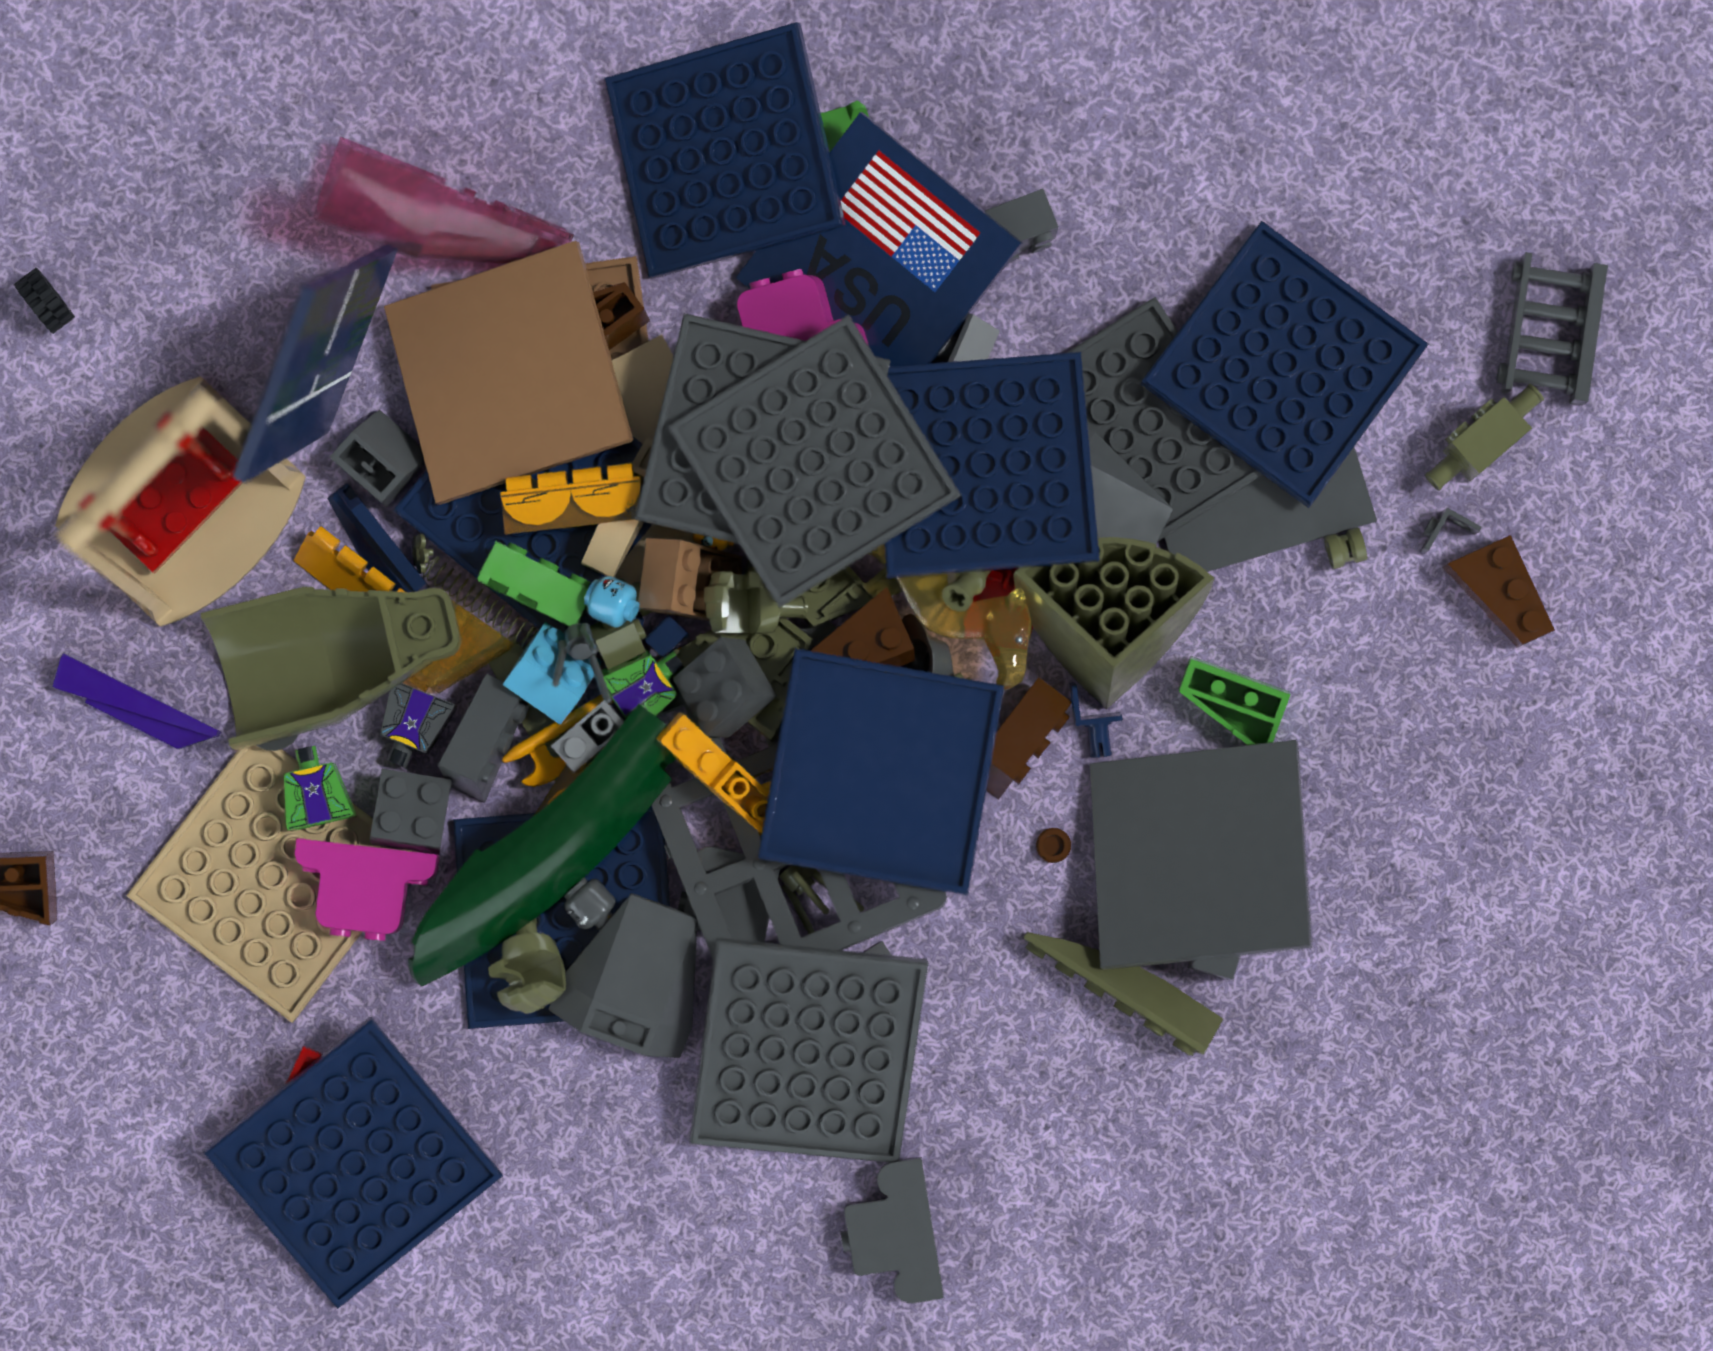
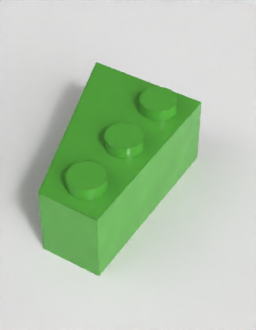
(535, 583)
(1236, 701)

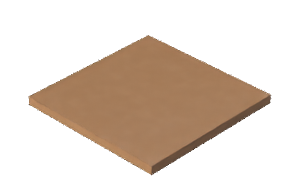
(508, 372)

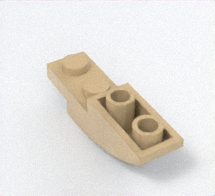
(615, 539)

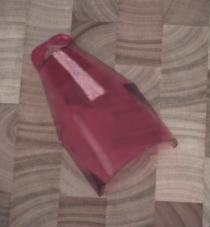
(423, 217)

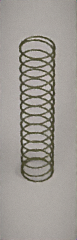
(486, 599)

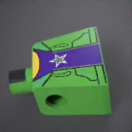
(643, 682)
(315, 793)

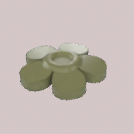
(419, 553)

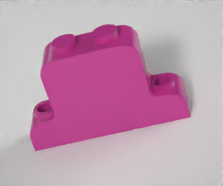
(788, 307)
(363, 885)

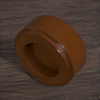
(1053, 845)

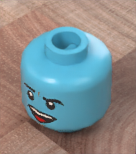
(611, 601)

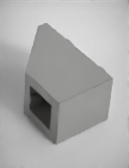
(588, 737)

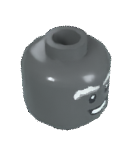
(589, 904)

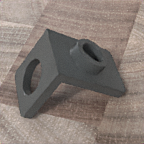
(1435, 525)

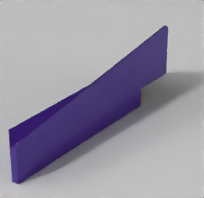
(130, 705)

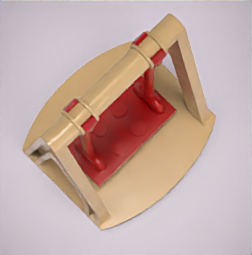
(163, 505)

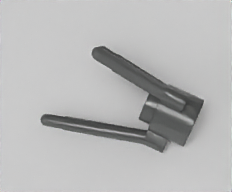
(580, 645)

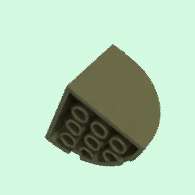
(1115, 614)

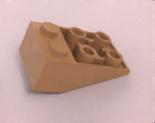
(678, 573)

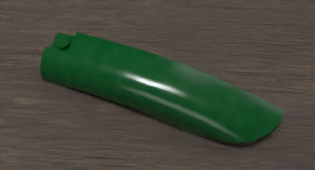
(546, 855)

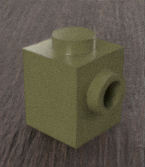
(618, 643)

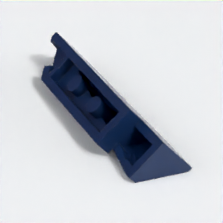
(373, 541)

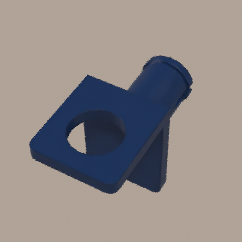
(1097, 725)

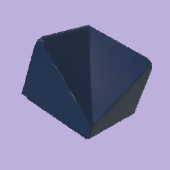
(666, 636)

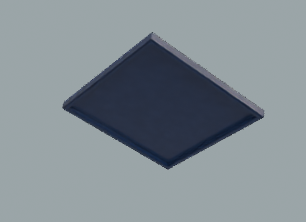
(881, 772)

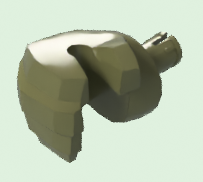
(745, 604)
(531, 968)

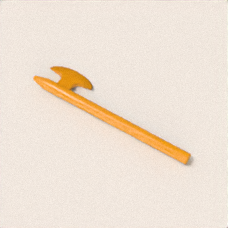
(546, 766)

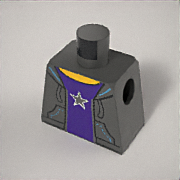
(414, 722)

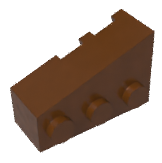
(619, 313)
(1503, 590)
(872, 635)
(1025, 735)
(29, 885)

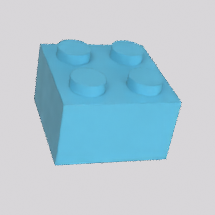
(534, 671)

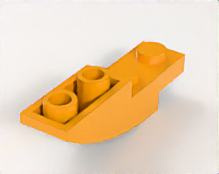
(716, 770)

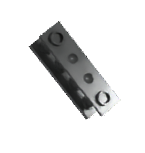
(1585, 317)

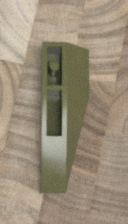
(1135, 991)

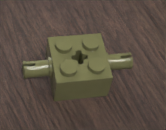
(1479, 445)

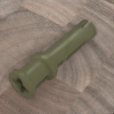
(960, 593)

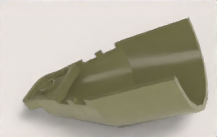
(324, 654)

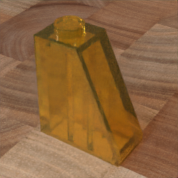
(478, 647)

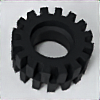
(44, 300)

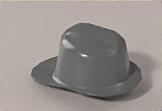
(930, 653)

